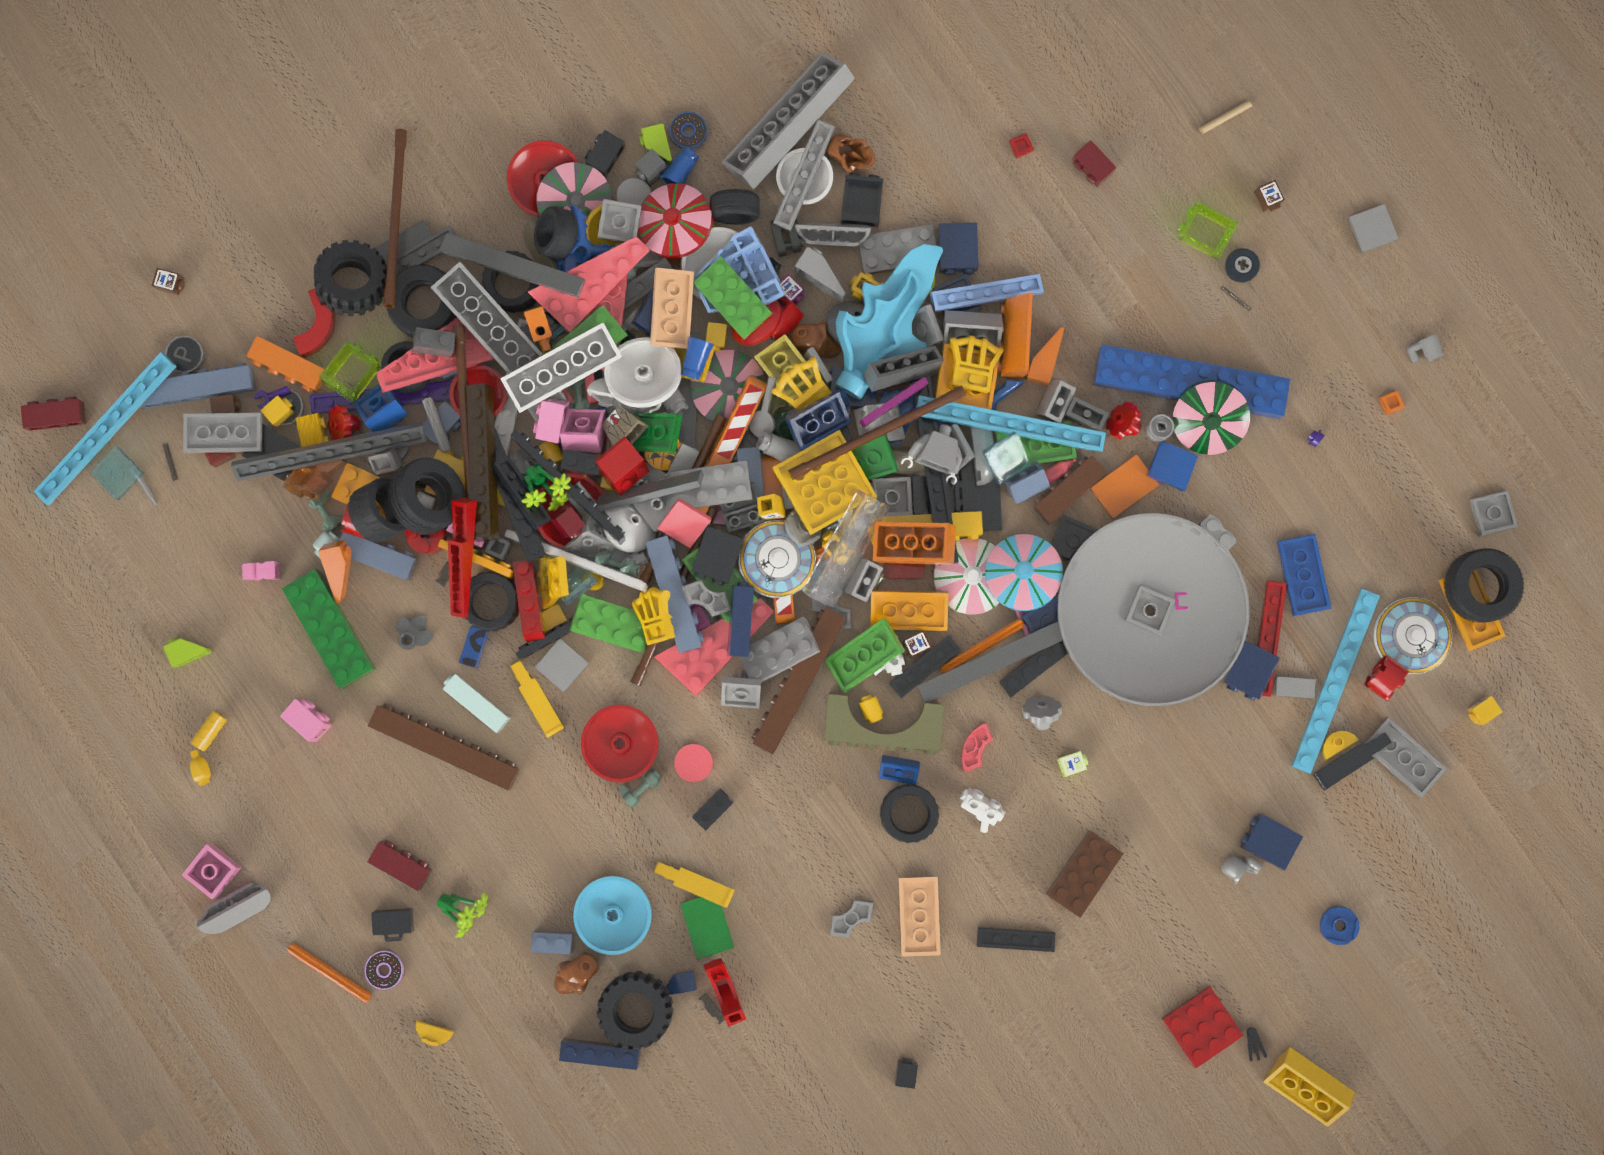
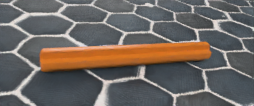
(983, 645)
(329, 972)

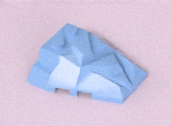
(752, 264)

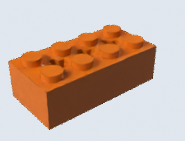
(908, 533)

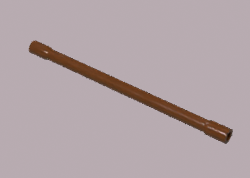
(400, 145)
(460, 341)
(715, 430)
(805, 467)
(642, 668)

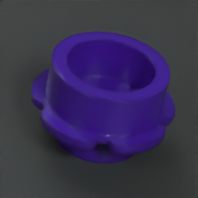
(1315, 438)

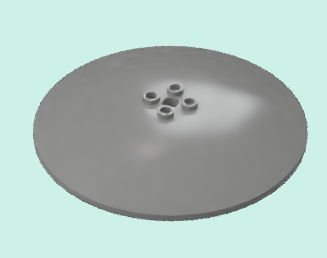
(1159, 655)

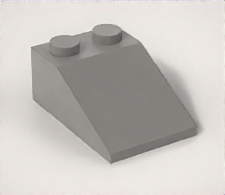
(816, 271)

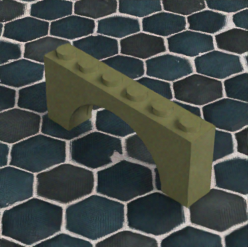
(922, 735)

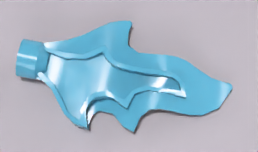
(886, 319)

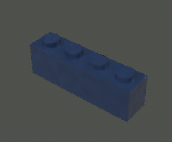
(598, 1054)

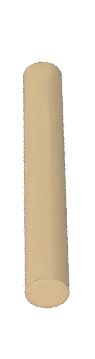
(1226, 116)

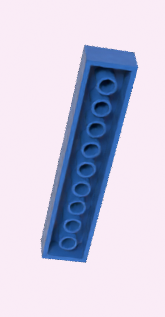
(1170, 376)

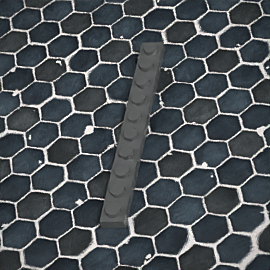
(328, 451)

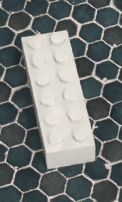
(561, 367)

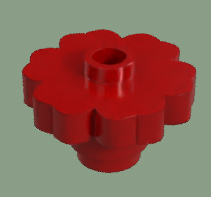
(1124, 421)
(341, 423)

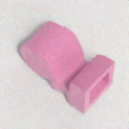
(258, 571)

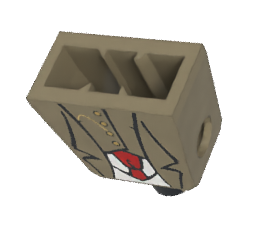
(623, 423)

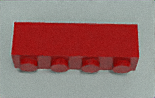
(528, 600)

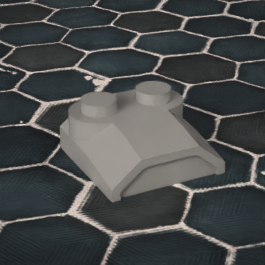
(895, 493)

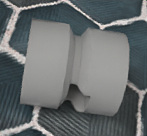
(1159, 428)

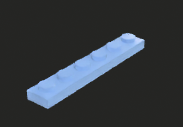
(985, 292)

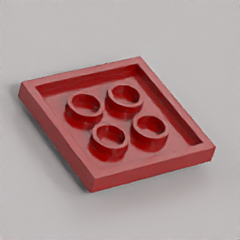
(1202, 1027)

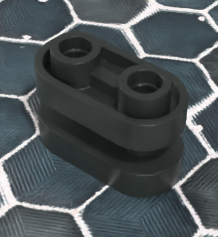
(795, 242)

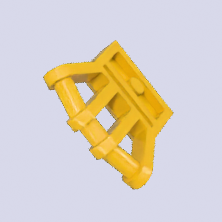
(970, 375)
(811, 394)
(557, 580)
(654, 616)

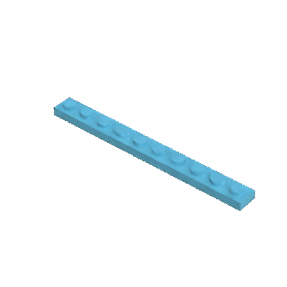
(1022, 425)
(105, 428)
(1335, 681)

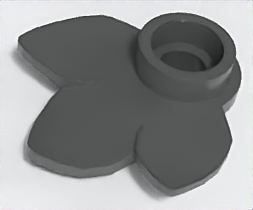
(415, 629)

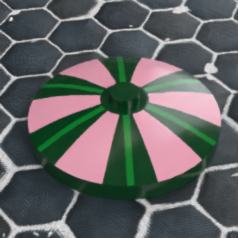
(1211, 417)

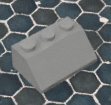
(981, 325)

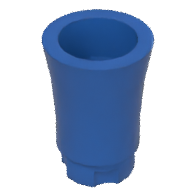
(680, 167)
(696, 357)

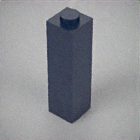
(740, 620)

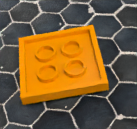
(972, 397)

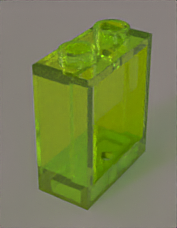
(1215, 216)
(338, 361)

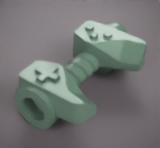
(580, 403)
(331, 522)
(627, 566)
(650, 778)

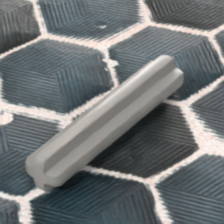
(436, 424)

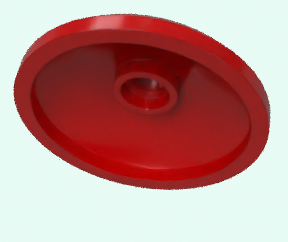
(765, 330)
(478, 375)

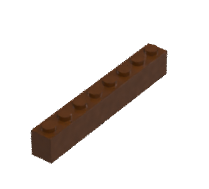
(797, 684)
(444, 747)

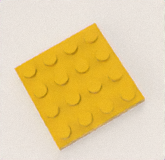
(826, 490)

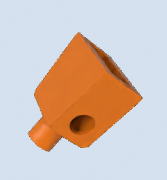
(537, 318)

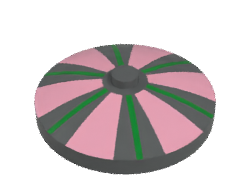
(573, 185)
(723, 383)

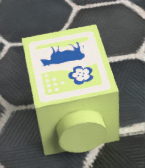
(1072, 763)

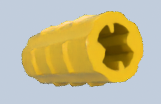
(208, 731)

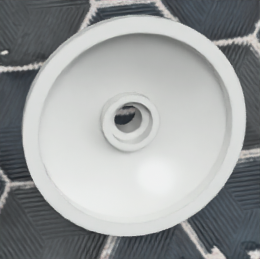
(820, 185)
(635, 533)

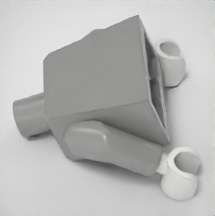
(937, 452)

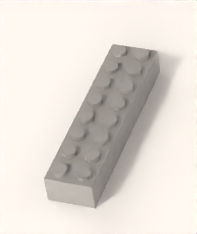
(788, 120)
(485, 319)

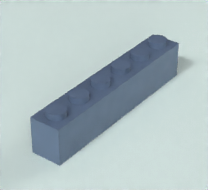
(202, 385)
(669, 578)

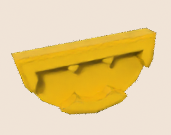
(1337, 742)
(433, 1034)

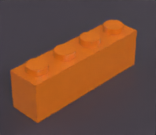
(286, 363)

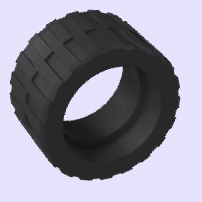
(511, 305)
(366, 515)
(511, 611)
(926, 829)

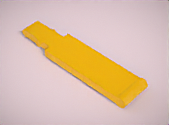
(537, 700)
(696, 884)

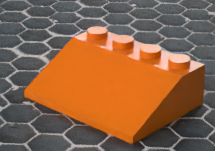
(1016, 336)

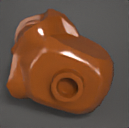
(850, 152)
(816, 336)
(575, 974)

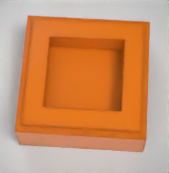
(1391, 402)

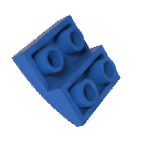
(1172, 466)

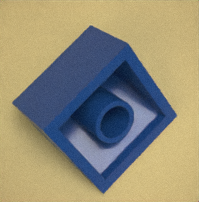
(380, 409)

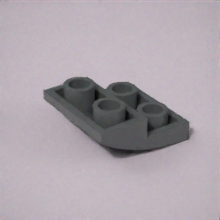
(742, 513)

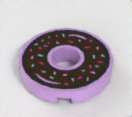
(373, 974)

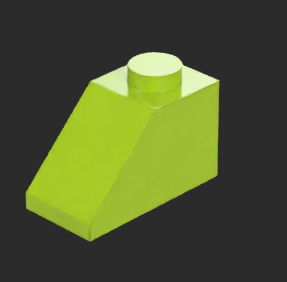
(655, 138)
(184, 651)

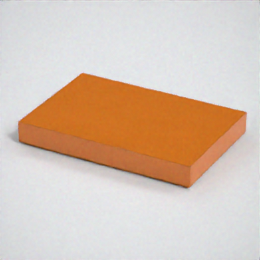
(1124, 486)

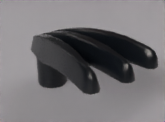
(1253, 1037)

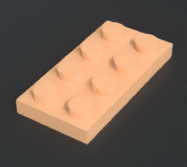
(671, 308)
(919, 916)

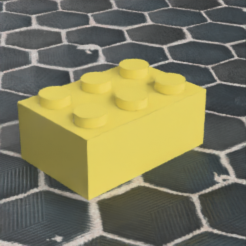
(779, 359)

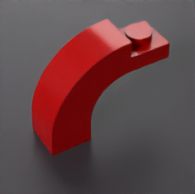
(320, 332)
(725, 991)

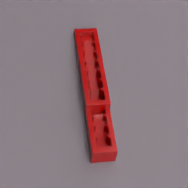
(460, 555)

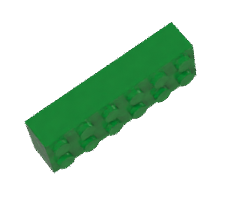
(328, 629)

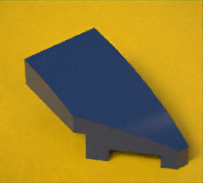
(682, 983)

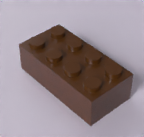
(1084, 873)

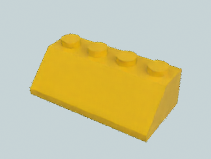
(1309, 1087)

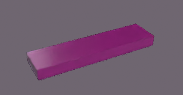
(893, 402)

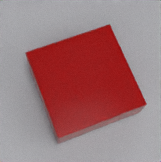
(1021, 145)

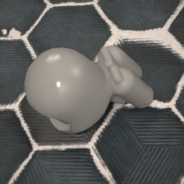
(1235, 868)

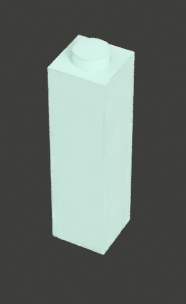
(476, 703)

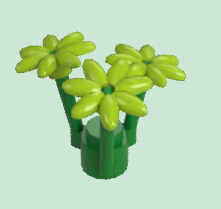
(535, 475)
(449, 904)

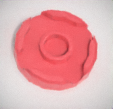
(693, 763)

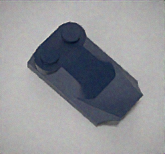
(819, 419)

